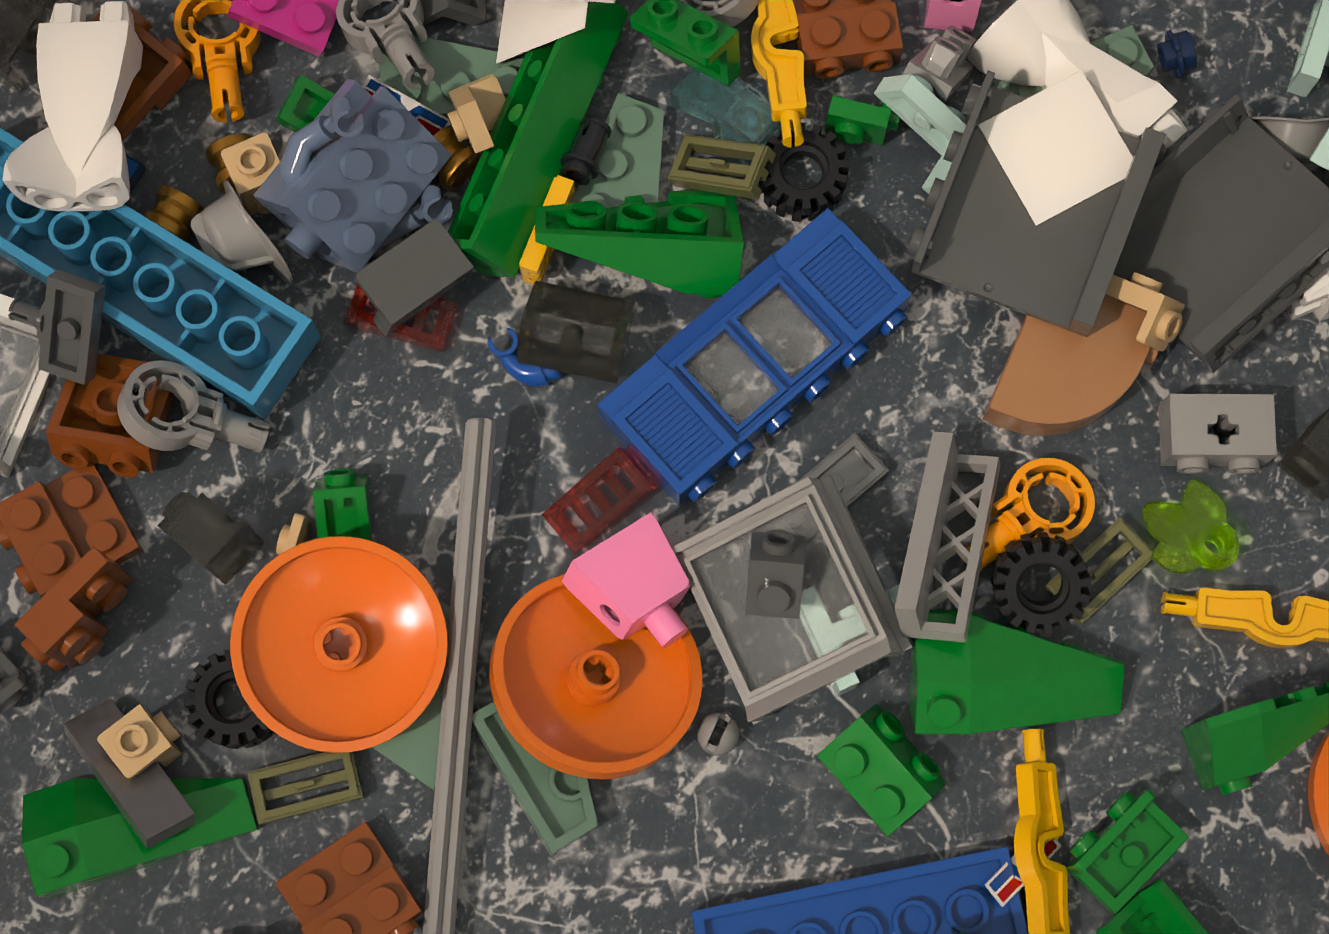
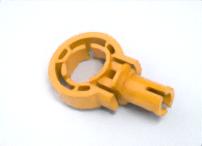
(218, 54)
(1022, 518)

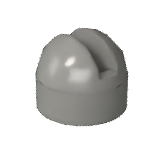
(728, 738)

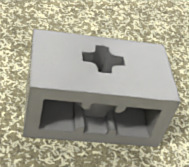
(1242, 418)

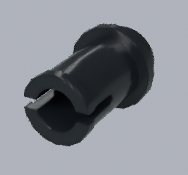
(582, 159)

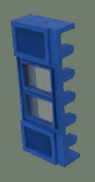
(755, 357)

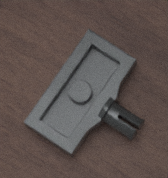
(66, 325)

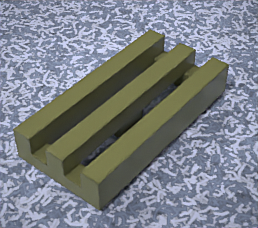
(718, 184)
(1133, 540)
(260, 797)

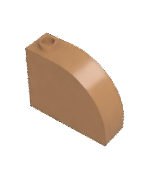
(1066, 379)

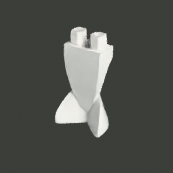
(1047, 43)
(82, 86)

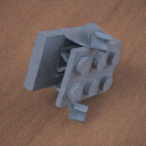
(356, 178)

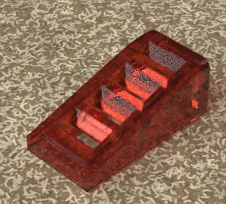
(358, 318)
(627, 500)

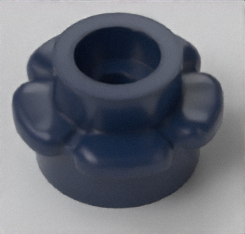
(1177, 53)

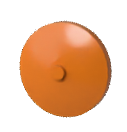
(339, 644)
(584, 694)

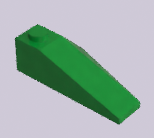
(678, 243)
(1006, 680)
(1254, 737)
(81, 838)

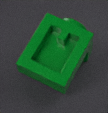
(342, 505)

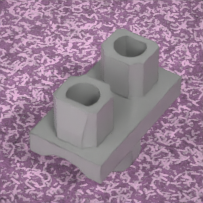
(944, 62)

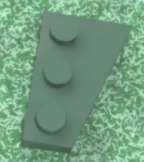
(453, 68)

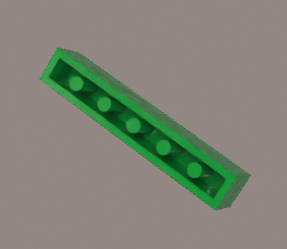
(529, 140)

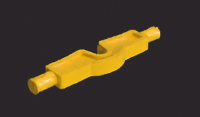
(780, 67)
(1253, 615)
(1040, 822)

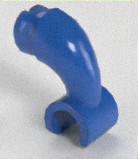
(523, 373)

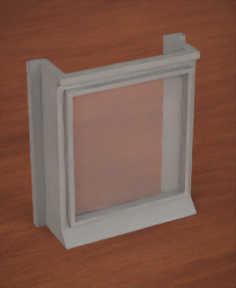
(843, 606)

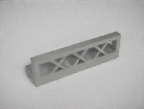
(927, 536)

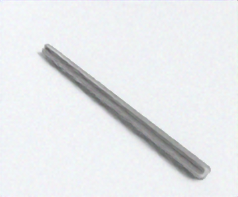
(459, 677)

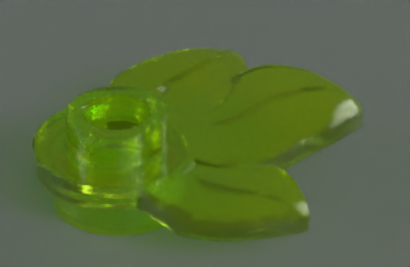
(1185, 529)

